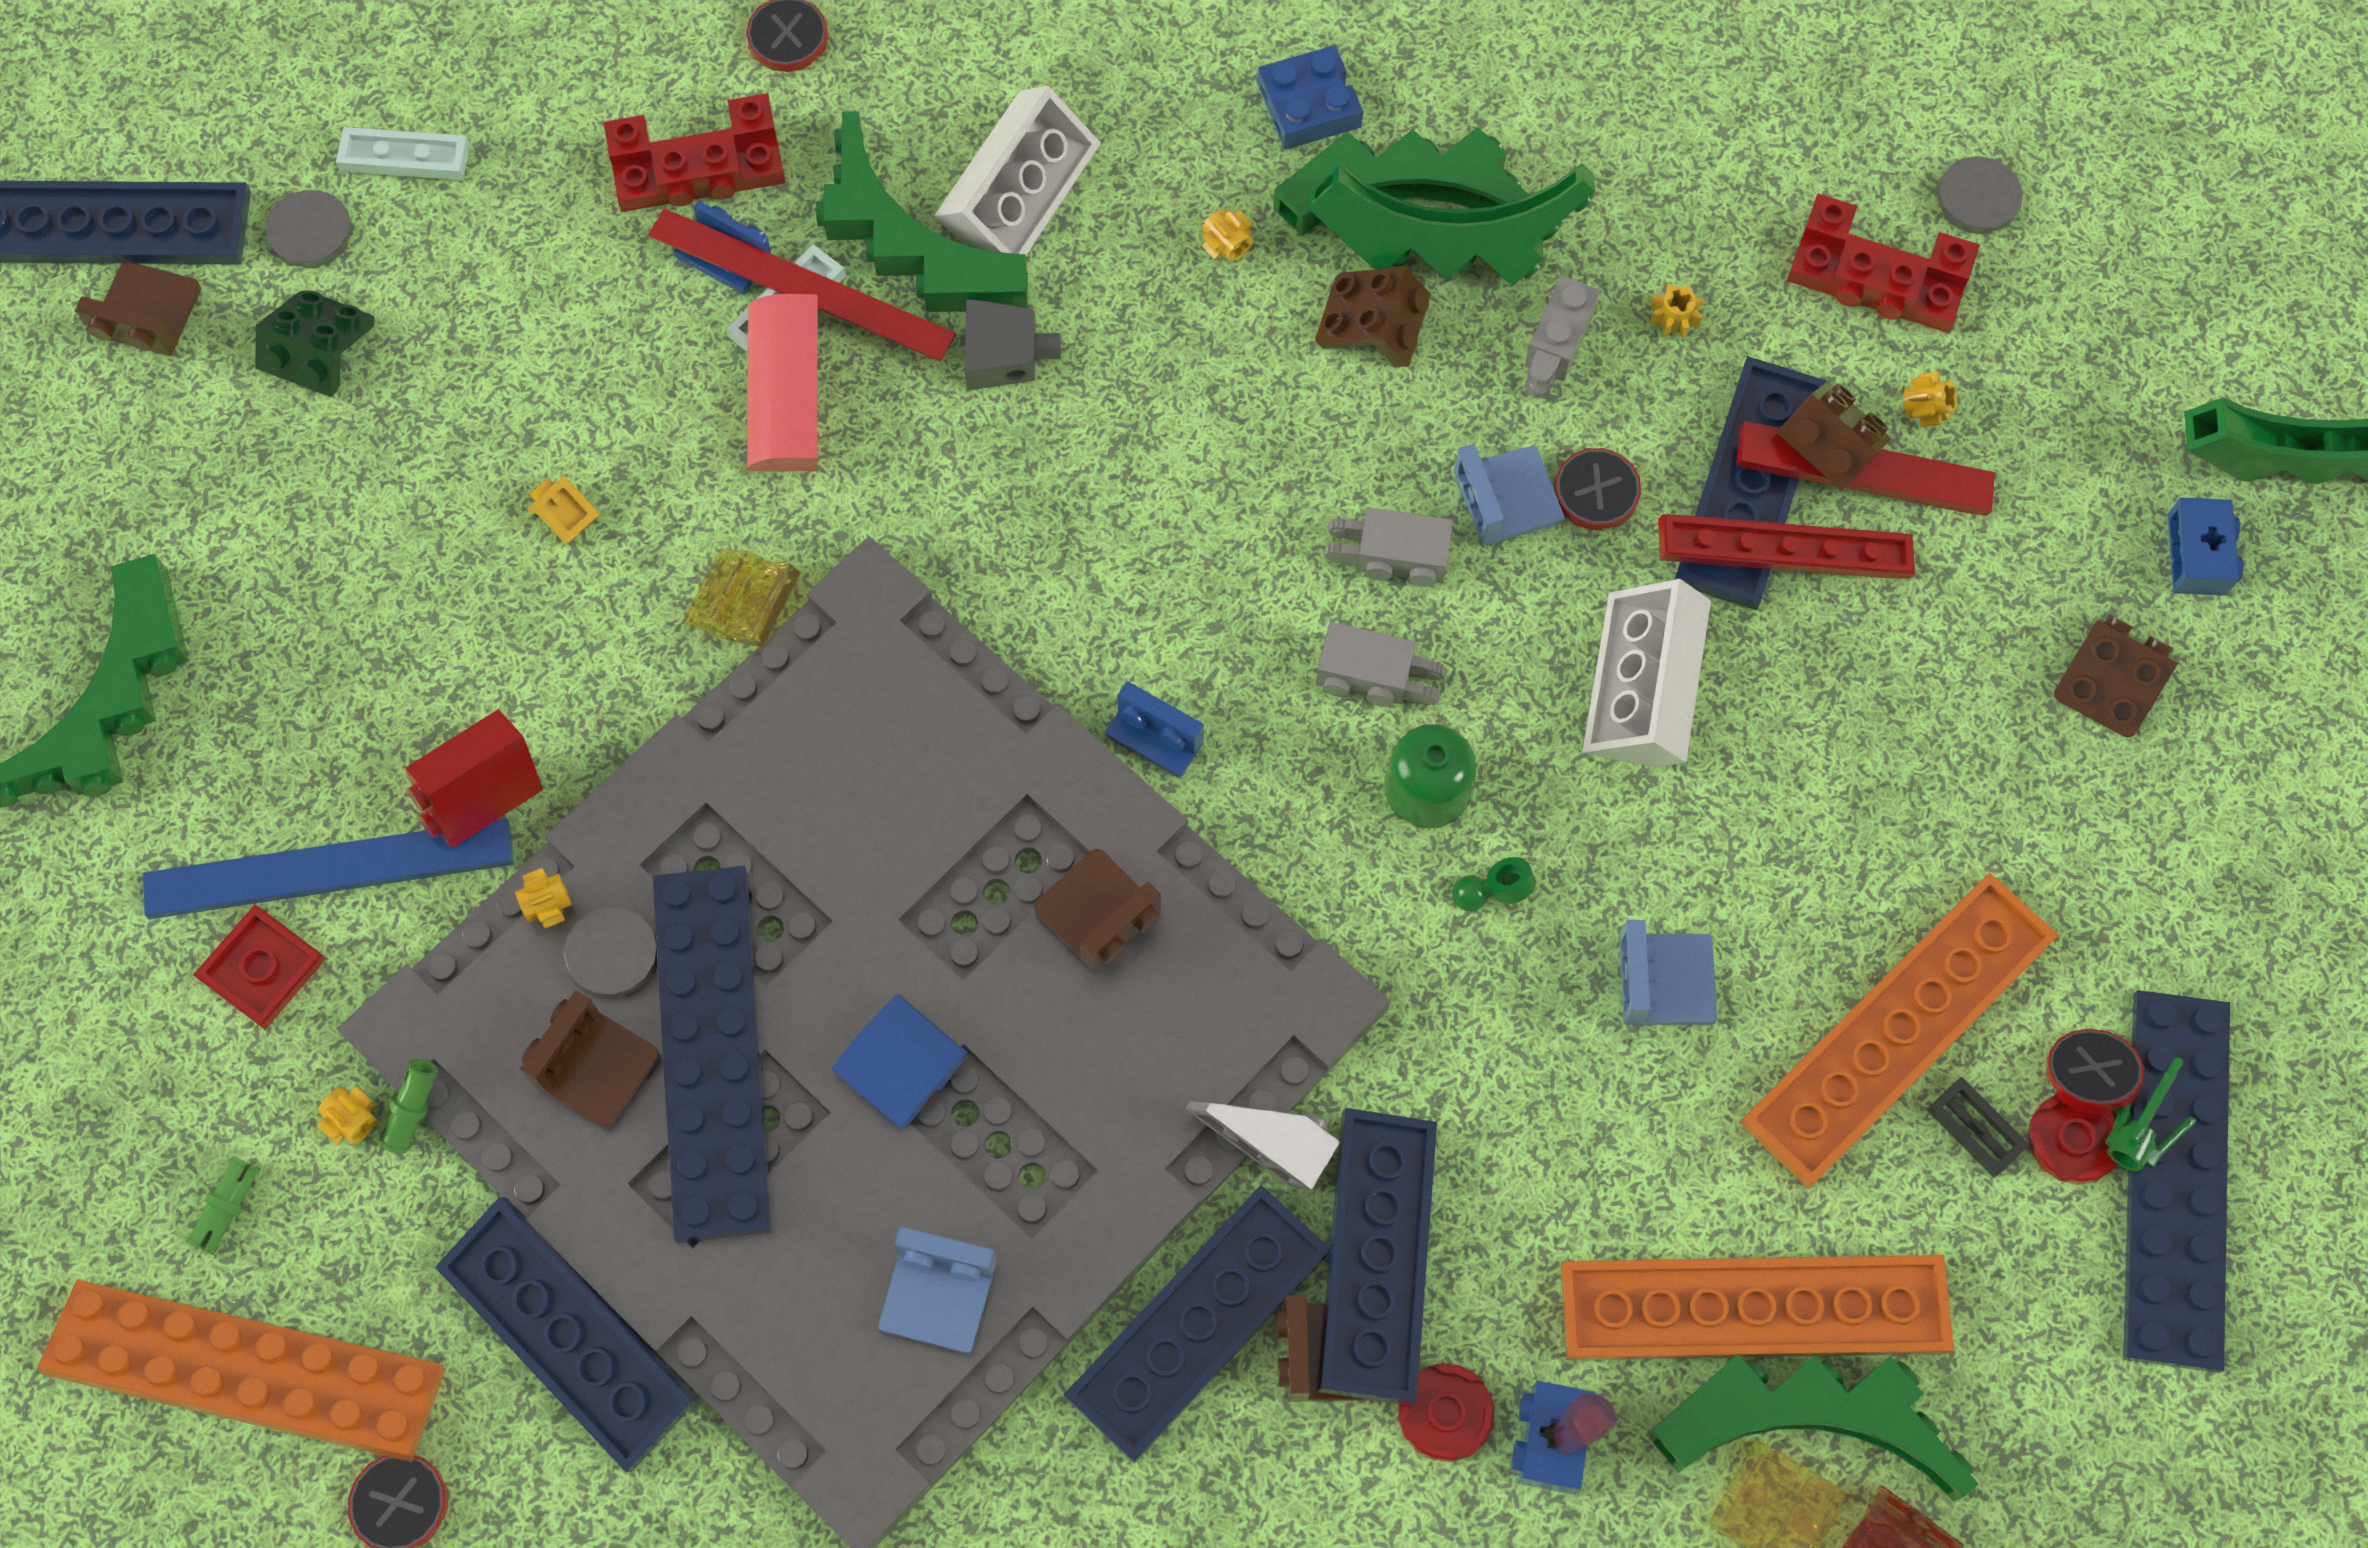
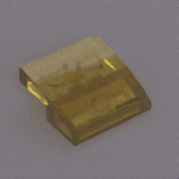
(741, 597)
(1777, 1503)

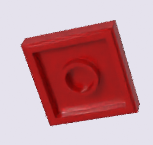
(259, 966)

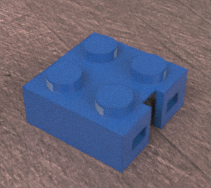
(1309, 97)

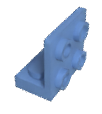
(1507, 493)
(1666, 977)
(937, 1290)

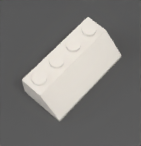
(1019, 174)
(1648, 674)

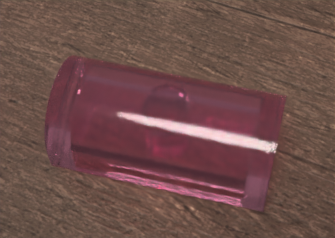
(1584, 1422)

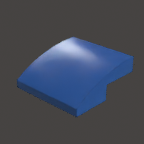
(899, 1061)

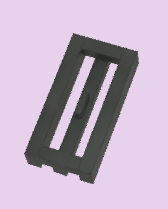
(1965, 1139)

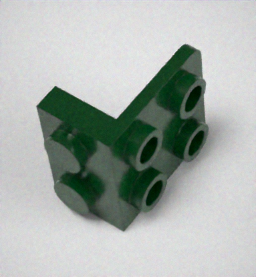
(306, 340)

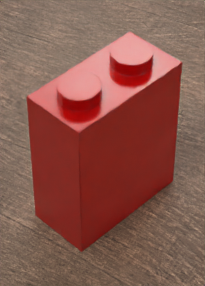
(473, 779)

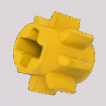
(1227, 234)
(1676, 310)
(1930, 399)
(543, 898)
(347, 1115)

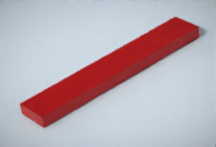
(1886, 475)
(1785, 547)

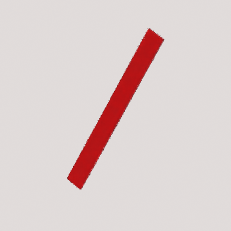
(793, 279)

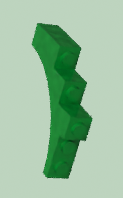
(1409, 169)
(1448, 239)
(901, 246)
(2261, 444)
(117, 700)
(1812, 1398)

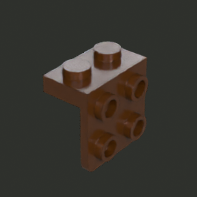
(142, 308)
(1377, 310)
(1835, 433)
(2116, 676)
(1098, 909)
(588, 1061)
(1302, 1328)

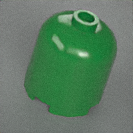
(1430, 776)

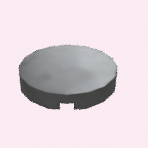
(1979, 195)
(308, 228)
(611, 952)

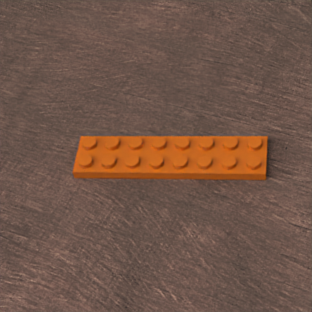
(1898, 1030)
(1756, 1307)
(242, 1370)

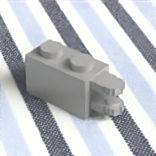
(1559, 334)
(1394, 545)
(1375, 667)

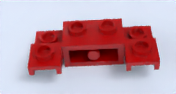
(696, 164)
(1880, 275)

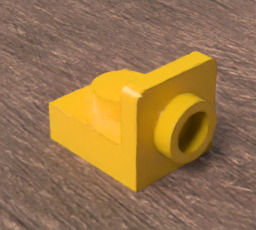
(562, 508)

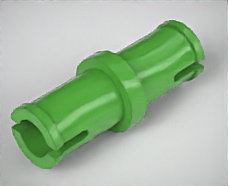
(408, 1105)
(222, 1205)

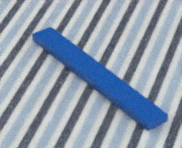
(321, 870)

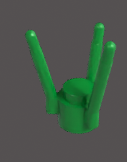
(2134, 1144)

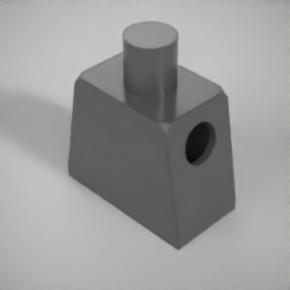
(1004, 345)

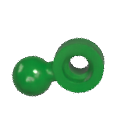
(1507, 881)

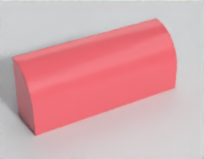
(782, 383)

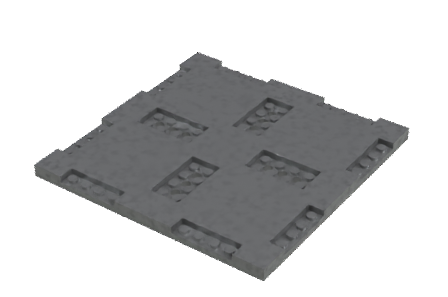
(874, 792)

